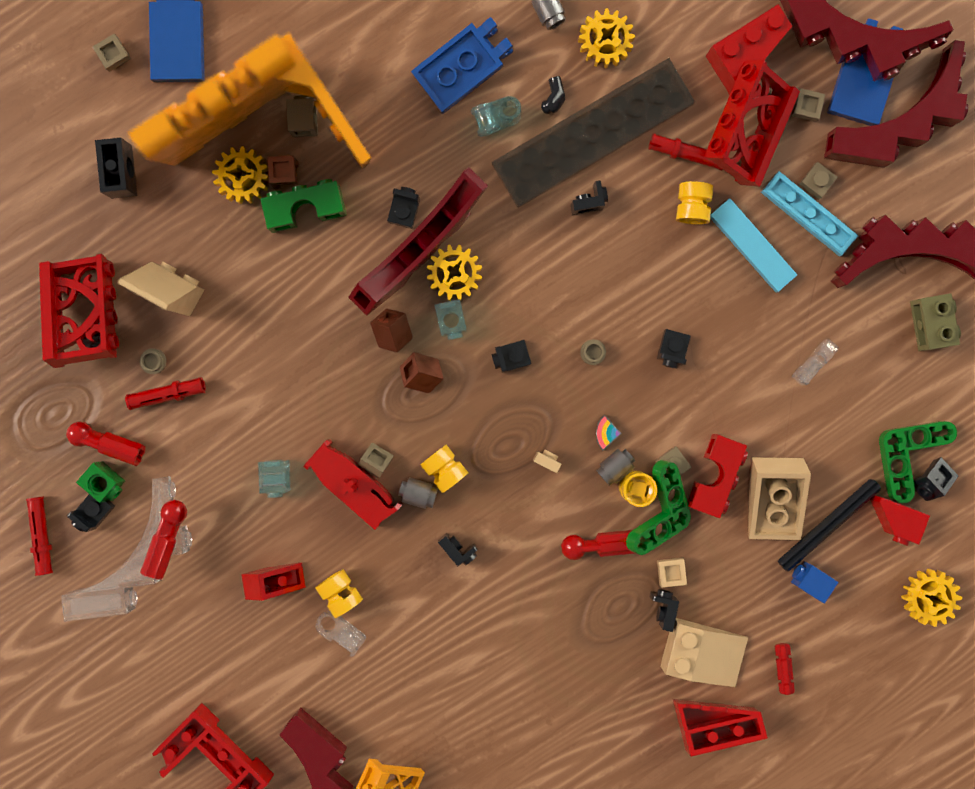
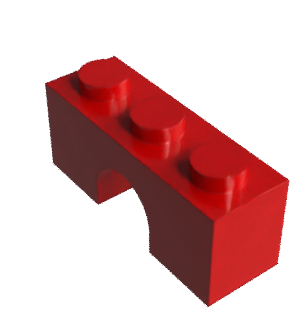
(728, 457)

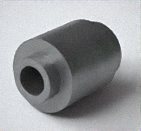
(549, 12)
(616, 466)
(418, 493)

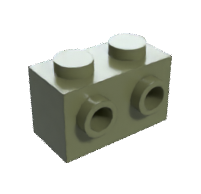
(935, 322)

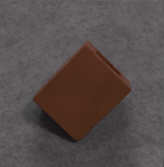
(282, 170)
(391, 330)
(421, 372)

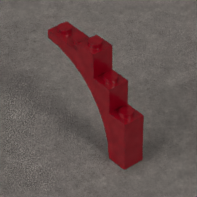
(850, 39)
(937, 106)
(919, 238)
(420, 244)
(317, 750)

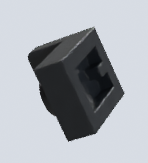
(585, 203)
(404, 207)
(673, 348)
(511, 356)
(935, 480)
(90, 514)
(452, 547)
(667, 613)

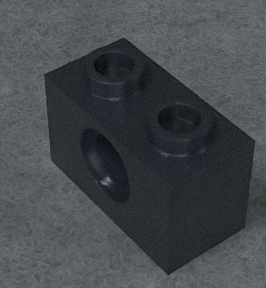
(116, 168)

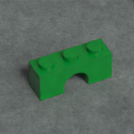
(281, 207)

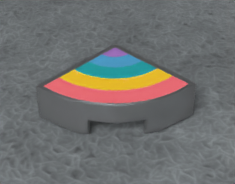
(606, 432)

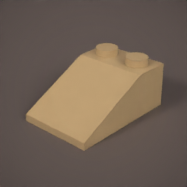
(164, 287)
(777, 498)
(703, 654)

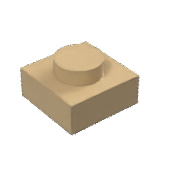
(547, 460)
(671, 572)

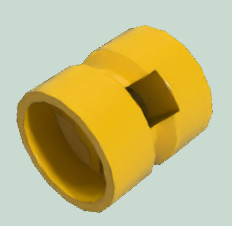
(694, 203)
(444, 468)
(638, 488)
(332, 587)

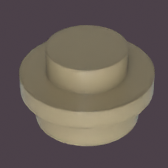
(593, 352)
(153, 361)

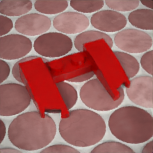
(202, 731)

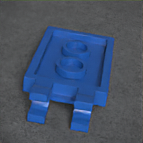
(176, 41)
(462, 65)
(857, 94)

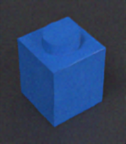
(813, 581)

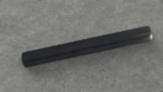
(829, 525)

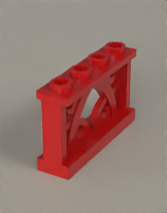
(772, 115)
(52, 307)

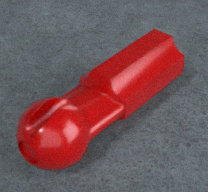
(108, 444)
(164, 540)
(604, 544)

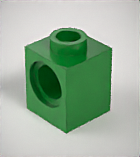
(90, 482)

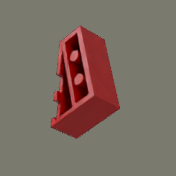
(749, 42)
(717, 726)

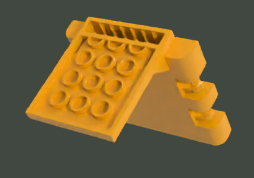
(229, 98)

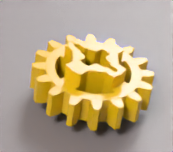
(599, 30)
(241, 163)
(445, 266)
(932, 610)

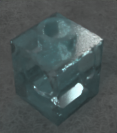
(445, 309)
(274, 477)

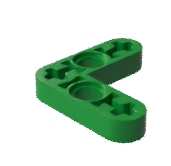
(904, 445)
(672, 510)

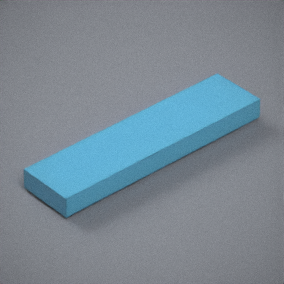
(809, 213)
(753, 245)

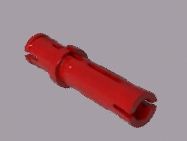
(679, 149)
(176, 390)
(39, 536)

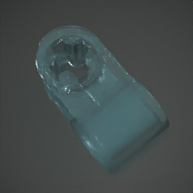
(494, 115)

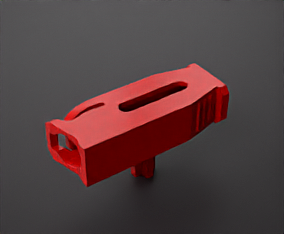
(352, 484)

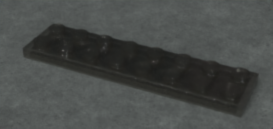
(593, 132)

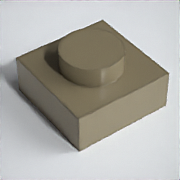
(111, 52)
(808, 105)
(818, 180)
(676, 457)
(375, 460)

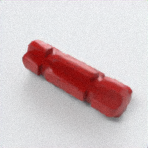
(784, 668)

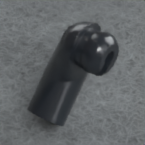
(556, 97)

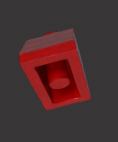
(901, 521)
(273, 581)

